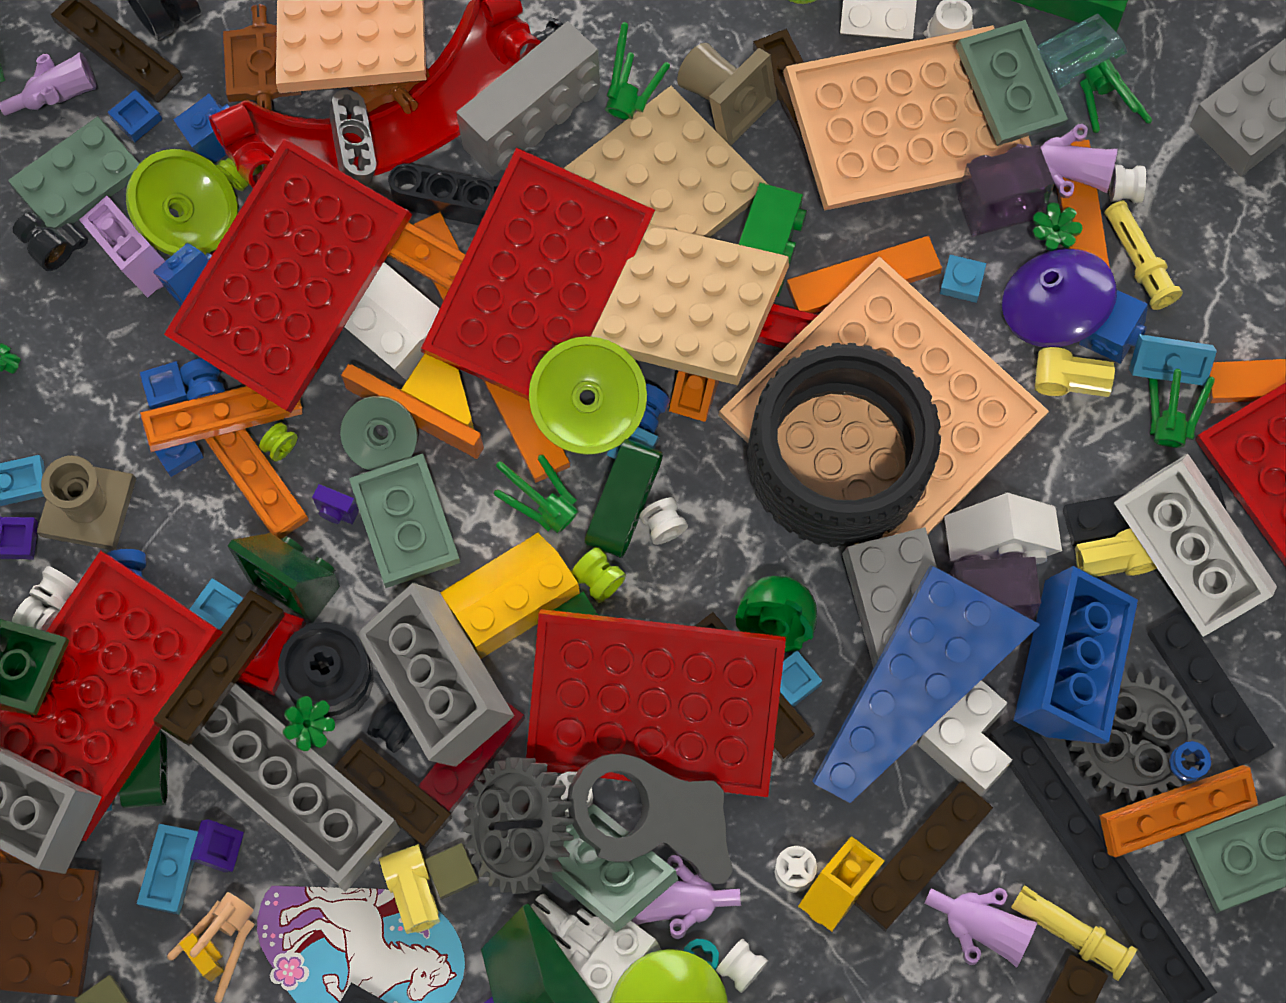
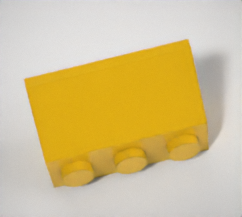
(509, 592)

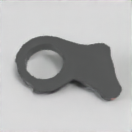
(673, 812)

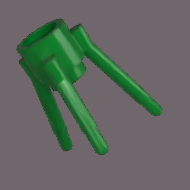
(1105, 79)
(623, 96)
(1172, 428)
(555, 511)

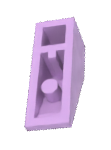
(124, 245)

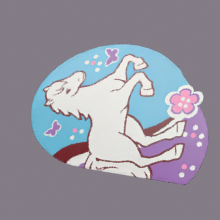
(335, 937)

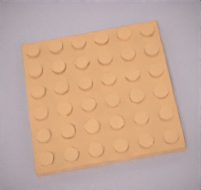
(851, 447)

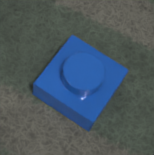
(134, 115)
(164, 385)
(179, 457)

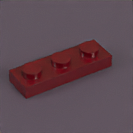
(450, 784)

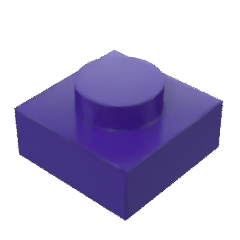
(335, 505)
(18, 537)
(217, 846)

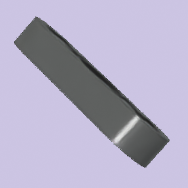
(358, 125)

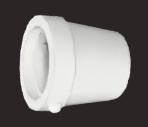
(950, 18)

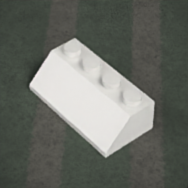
(393, 320)
(1196, 545)

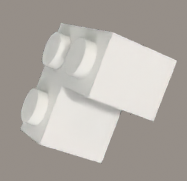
(1004, 527)
(960, 743)

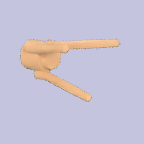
(226, 916)

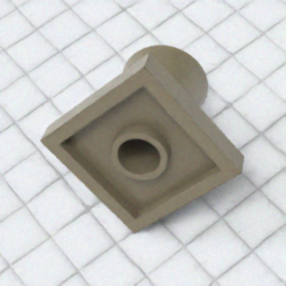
(734, 94)
(84, 503)

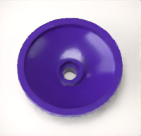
(1063, 310)

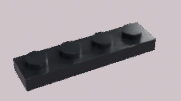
(1101, 518)
(1210, 690)

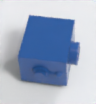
(197, 128)
(182, 271)
(1120, 329)

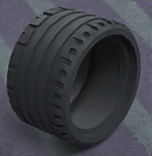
(864, 375)

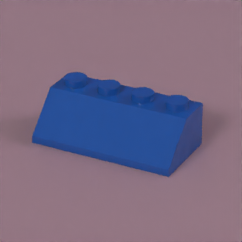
(1076, 658)

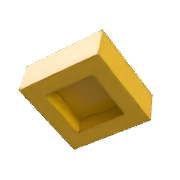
(206, 960)

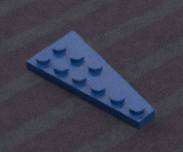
(929, 664)

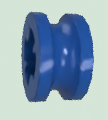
(1187, 749)

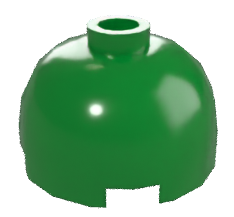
(778, 608)

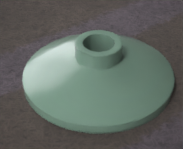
(366, 445)

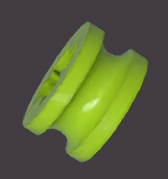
(278, 441)

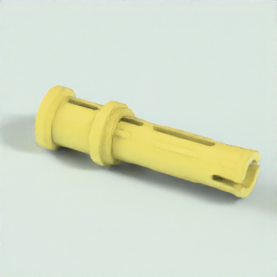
(1149, 268)
(1091, 942)

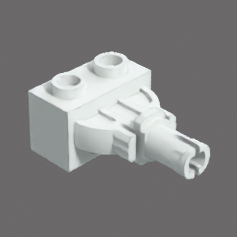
(595, 949)

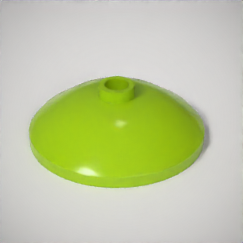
(189, 186)
(587, 366)
(669, 978)

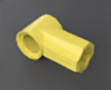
(1062, 373)
(1114, 556)
(407, 880)

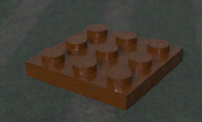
(45, 928)

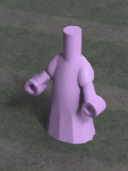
(52, 84)
(1078, 163)
(687, 899)
(994, 928)

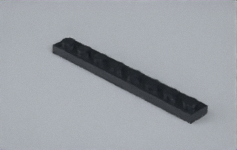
(1108, 876)

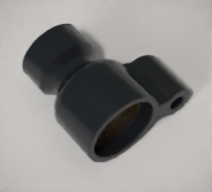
(48, 245)

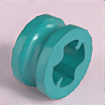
(707, 948)

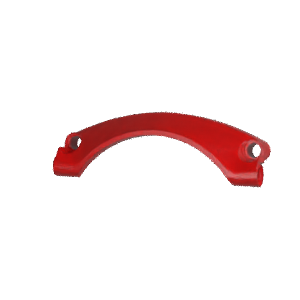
(477, 54)

